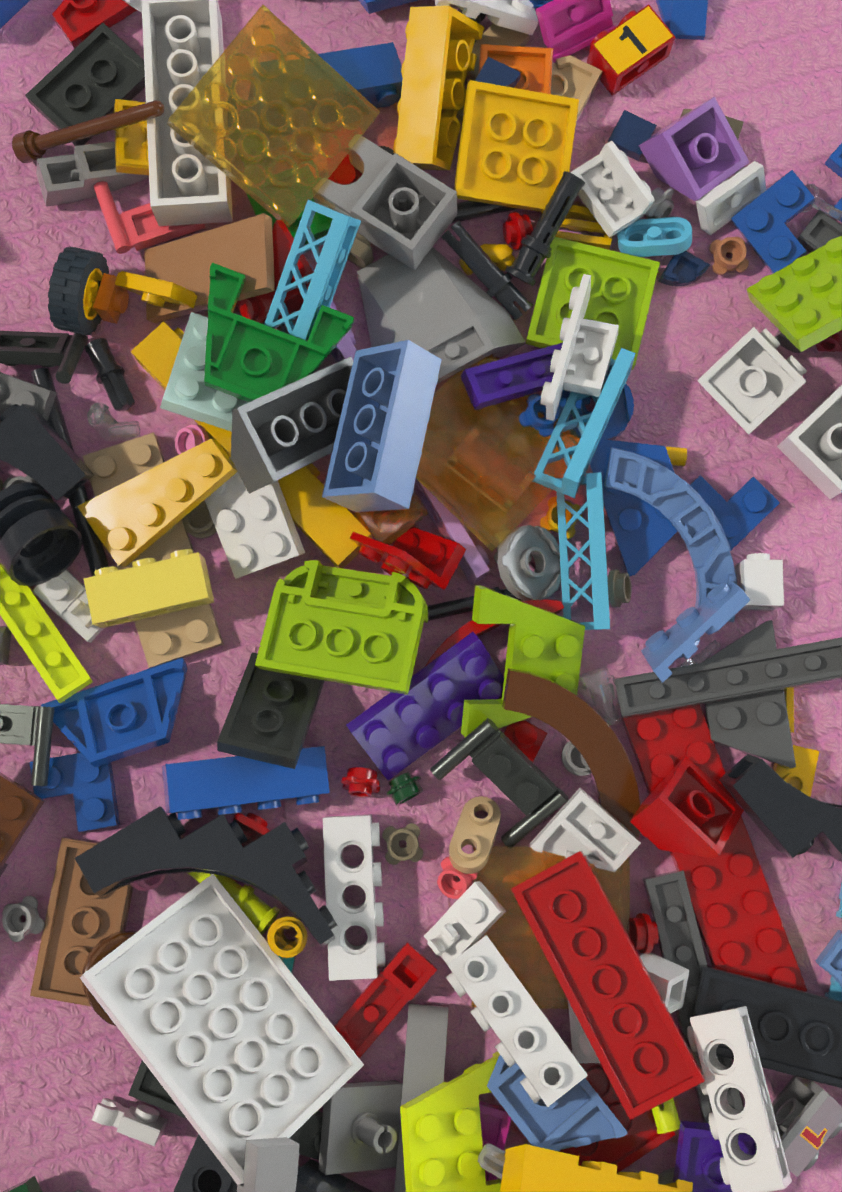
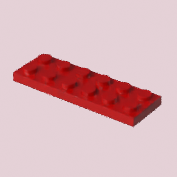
(607, 985)

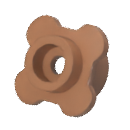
(733, 246)

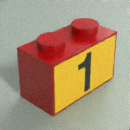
(630, 48)

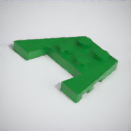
(254, 358)

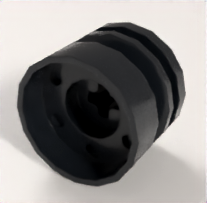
(35, 535)

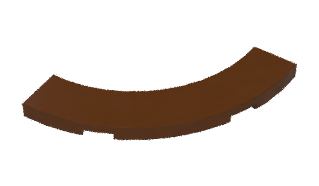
(586, 731)

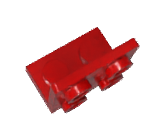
(416, 553)

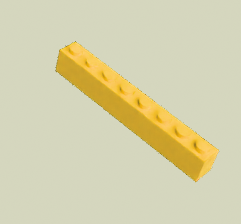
(319, 519)

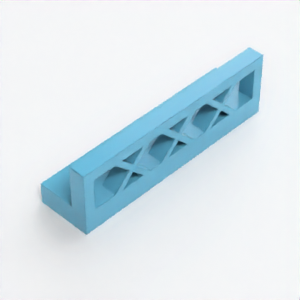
(326, 273)
(590, 434)
(598, 557)

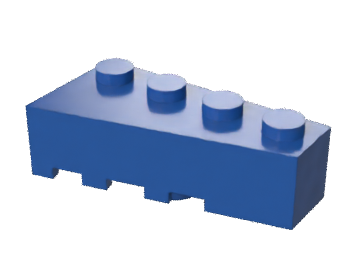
(371, 71)
(242, 780)

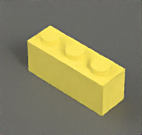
(148, 588)

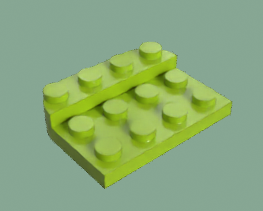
(344, 627)

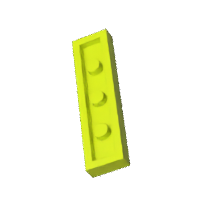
(41, 639)

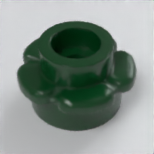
(404, 788)

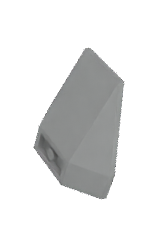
(436, 311)

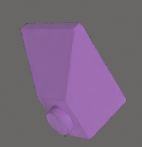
(695, 151)

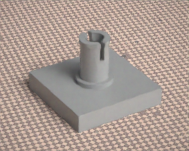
(361, 1128)

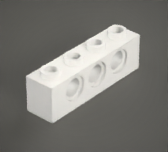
(345, 959)
(744, 1172)

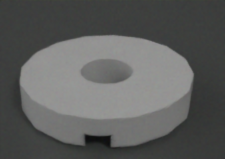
(514, 564)

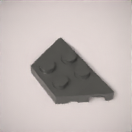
(753, 722)

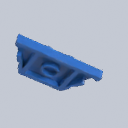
(635, 523)
(123, 713)

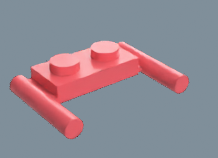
(136, 226)

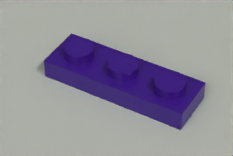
(509, 377)

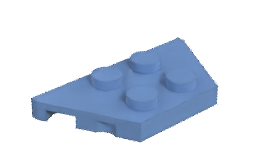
(569, 1122)

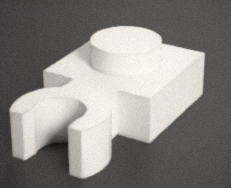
(135, 1122)

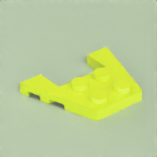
(446, 1135)

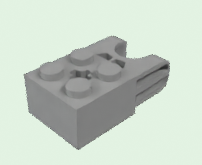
(396, 202)

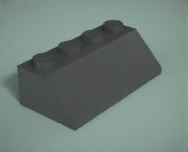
(289, 426)

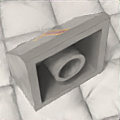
(805, 1121)

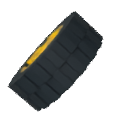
(74, 290)

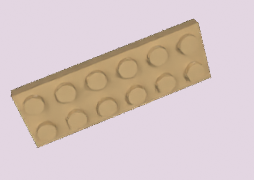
(174, 633)

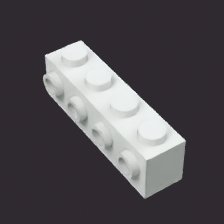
(517, 1021)

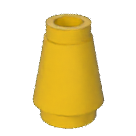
(280, 944)

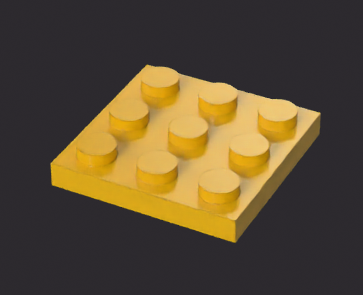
(513, 145)

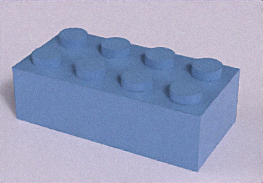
(382, 427)

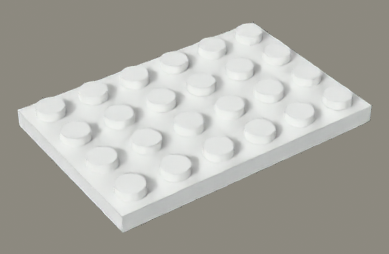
(222, 1023)

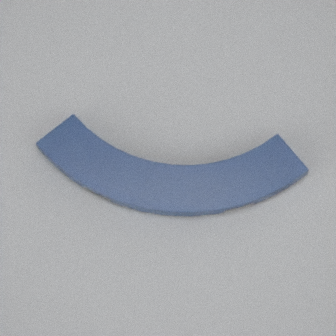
(685, 511)

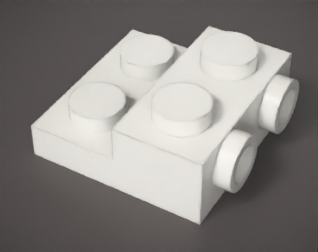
(753, 379)

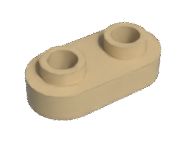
(474, 832)

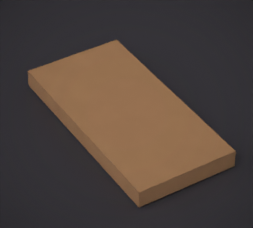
(239, 246)
(74, 926)

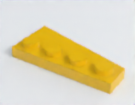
(150, 504)

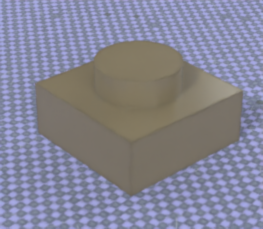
(361, 252)

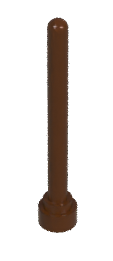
(31, 145)

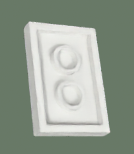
(253, 526)

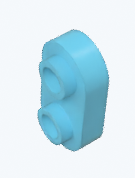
(656, 237)

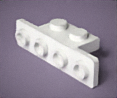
(585, 353)

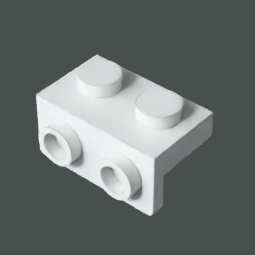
(613, 190)

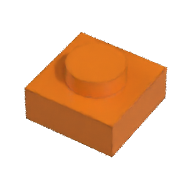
(110, 299)

